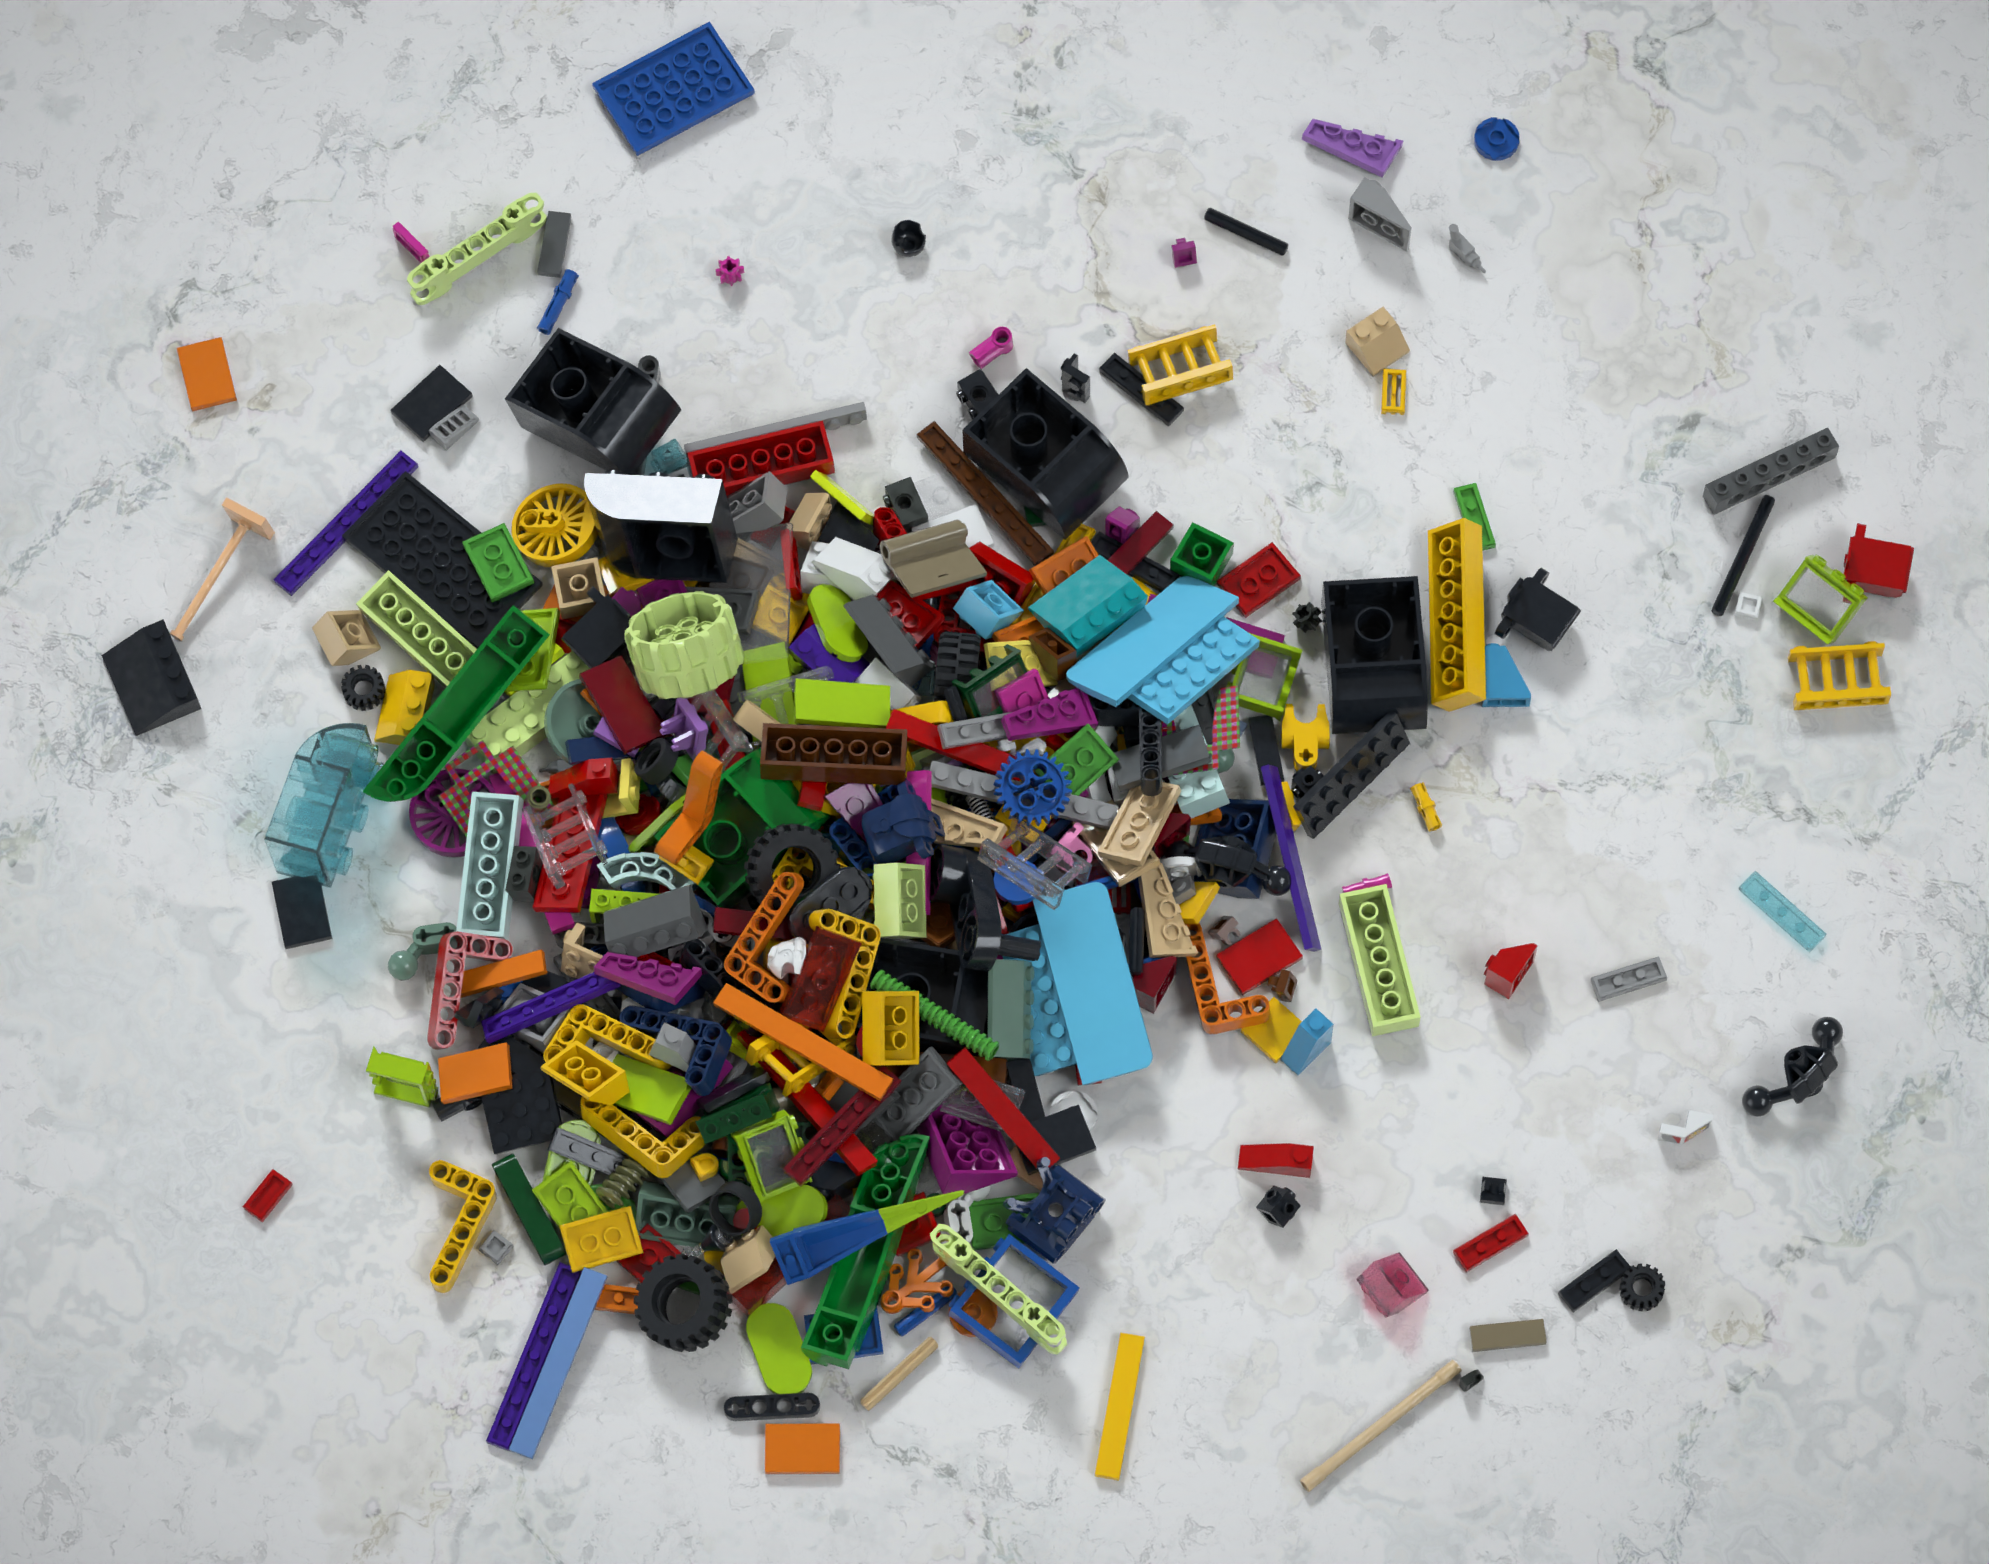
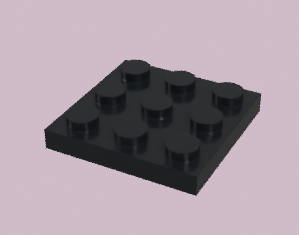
(522, 1114)

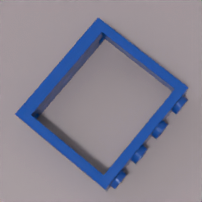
(956, 1312)

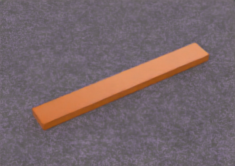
(803, 1042)

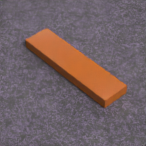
(503, 973)

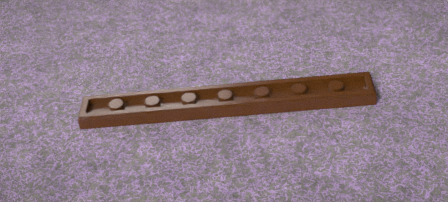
(985, 493)

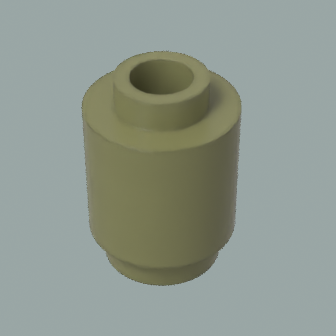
(540, 792)

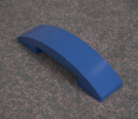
(616, 845)

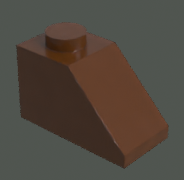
(1053, 653)

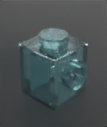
(668, 457)

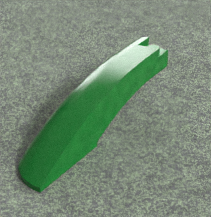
(458, 708)
(860, 1277)

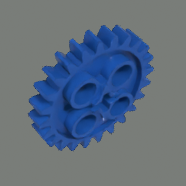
(1023, 769)

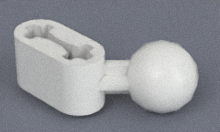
(963, 1222)

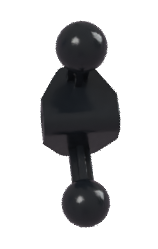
(1230, 862)
(1804, 1069)

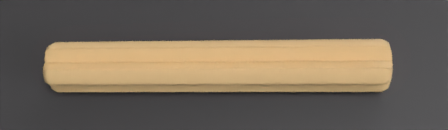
(899, 1373)

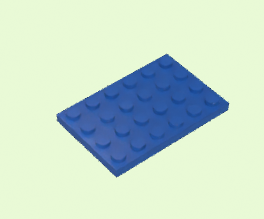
(673, 88)

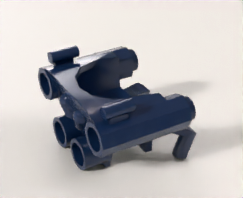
(1051, 1234)

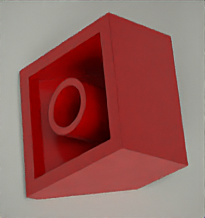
(1509, 967)

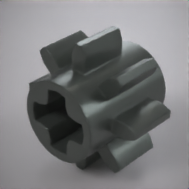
(1307, 617)

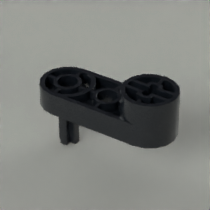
(970, 892)

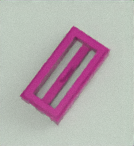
(410, 242)

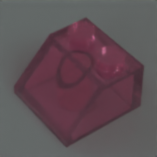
(1392, 1284)

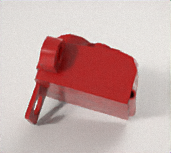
(1878, 564)

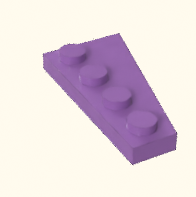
(1360, 149)

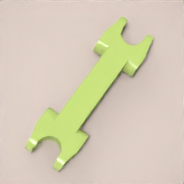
(441, 270)
(1031, 1316)

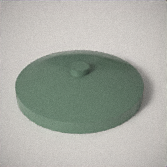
(569, 718)

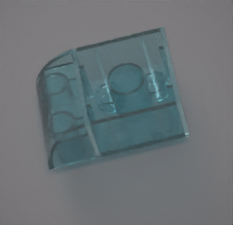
(323, 804)

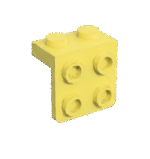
(627, 798)

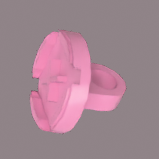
(1073, 842)

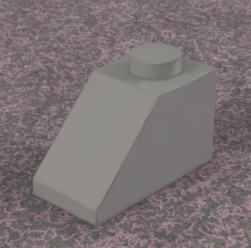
(673, 1047)

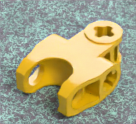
(1305, 737)

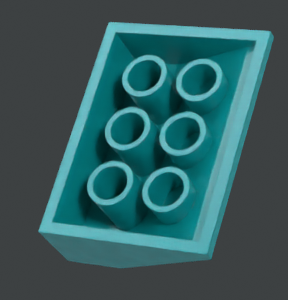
(1089, 604)

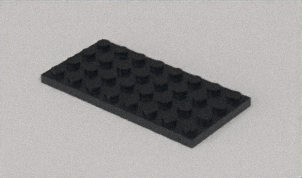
(423, 547)

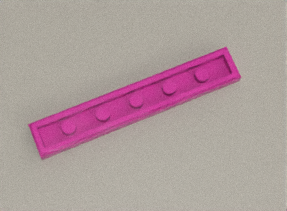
(922, 784)

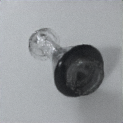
(713, 1241)

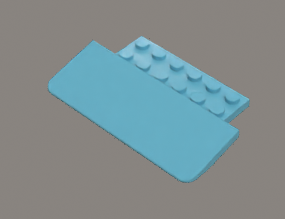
(1167, 651)
(1084, 990)

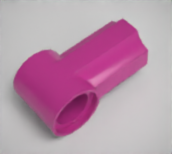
(991, 349)

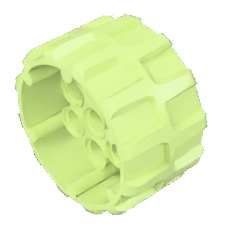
(684, 644)

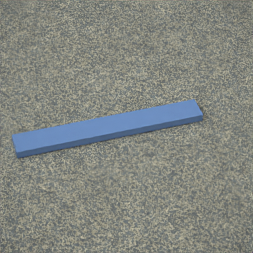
(558, 1363)

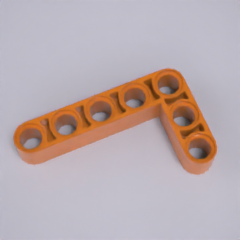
(697, 808)
(761, 939)
(1213, 1007)

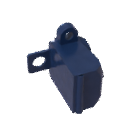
(901, 827)

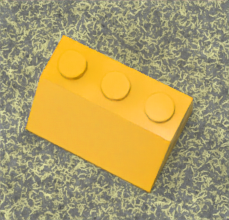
(404, 704)
(890, 1027)
(588, 1074)

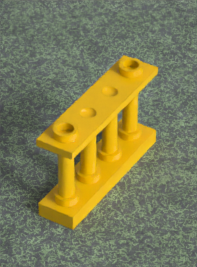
(1185, 382)
(1833, 698)
(762, 1049)

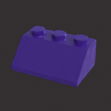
(812, 655)

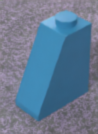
(1503, 680)
(1308, 1041)

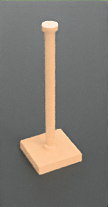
(247, 521)

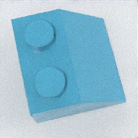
(987, 608)

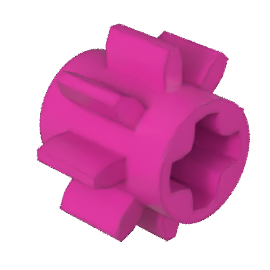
(725, 266)

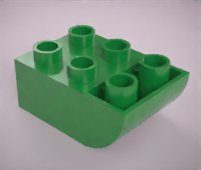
(741, 814)

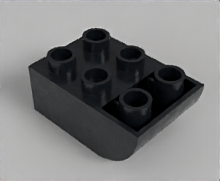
(592, 404)
(1044, 453)
(663, 525)
(1374, 653)
(942, 980)

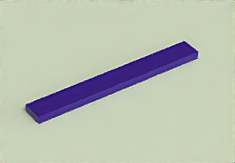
(331, 538)
(1291, 857)
(533, 1357)

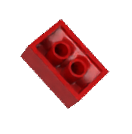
(1005, 573)

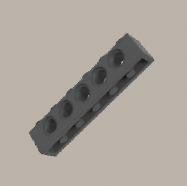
(1770, 471)

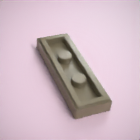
(1507, 1335)

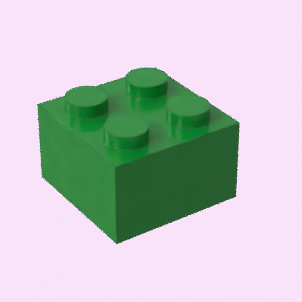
(1201, 554)

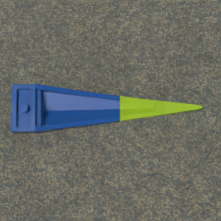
(822, 1244)

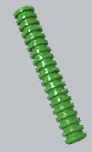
(941, 1019)

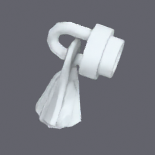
(1005, 745)

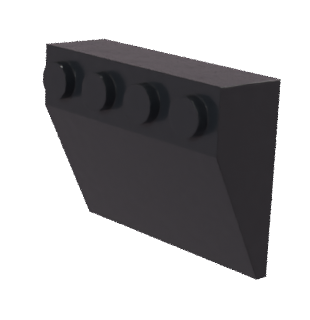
(151, 678)

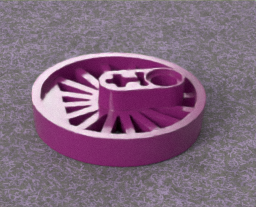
(440, 815)

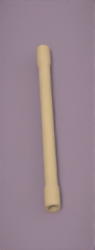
(1440, 1378)

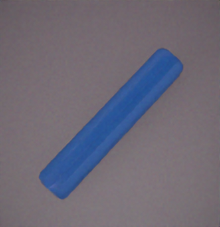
(918, 1316)

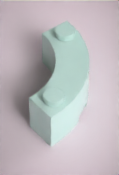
(643, 867)

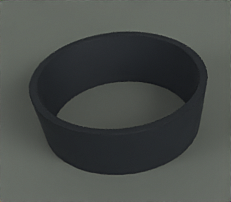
(749, 1198)

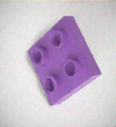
(688, 728)

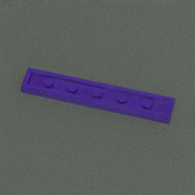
(546, 1006)

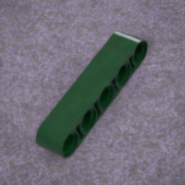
(528, 1209)

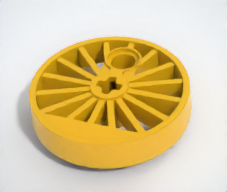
(552, 525)

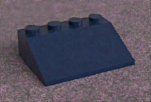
(1254, 825)

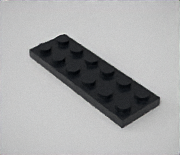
(1351, 774)

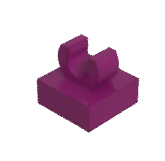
(1183, 253)

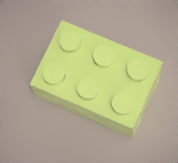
(900, 900)

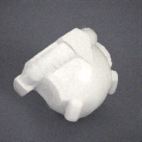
(787, 957)

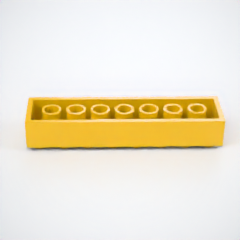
(1456, 615)

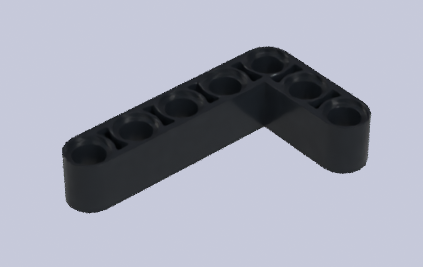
(1131, 714)
(715, 976)

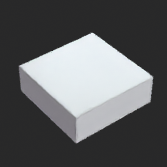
(1748, 606)

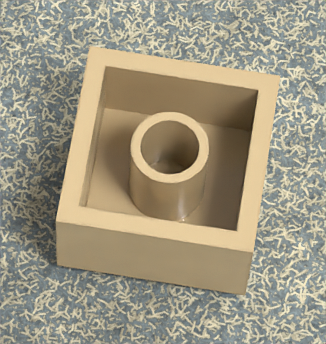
(572, 583)

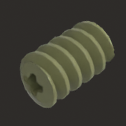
(621, 1182)

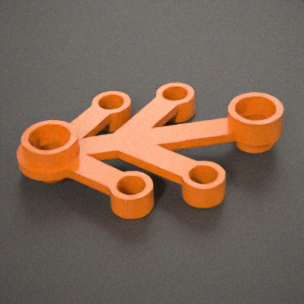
(915, 1283)

